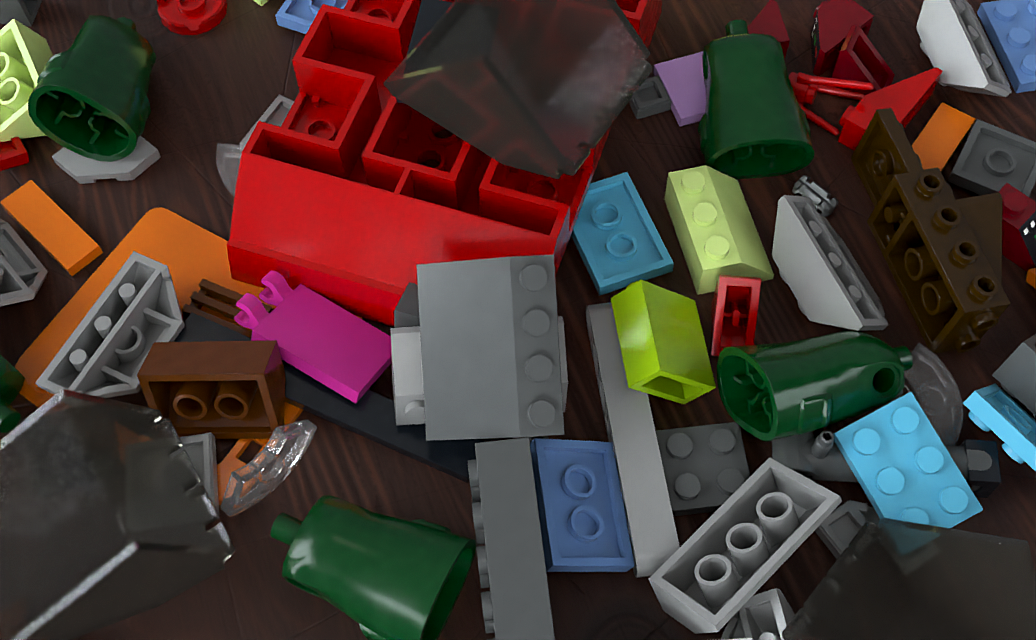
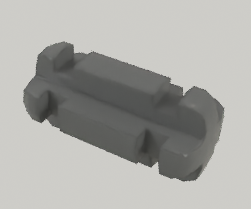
(817, 194)

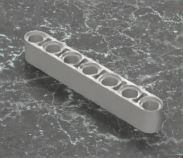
(635, 448)

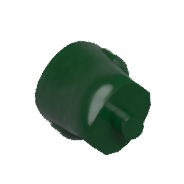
(96, 90)
(751, 109)
(808, 382)
(377, 568)

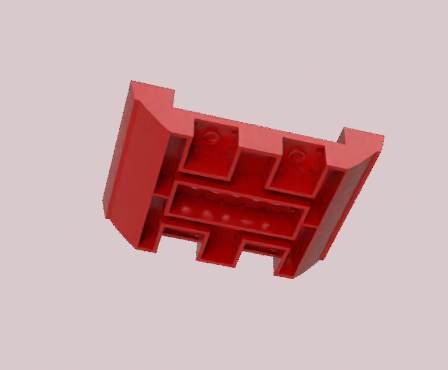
(342, 183)

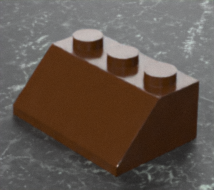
(217, 387)

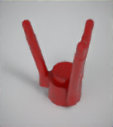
(806, 89)

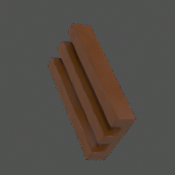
(226, 295)

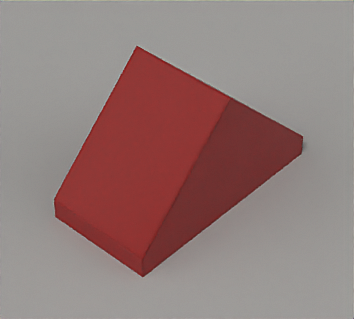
(734, 312)

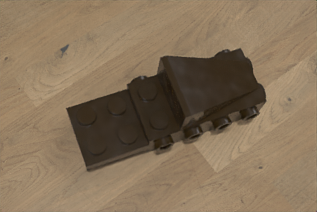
(935, 246)

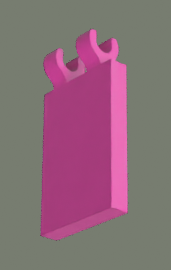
(317, 336)

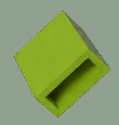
(662, 343)

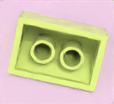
(21, 62)
(714, 227)

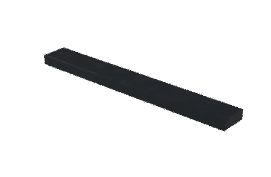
(370, 417)

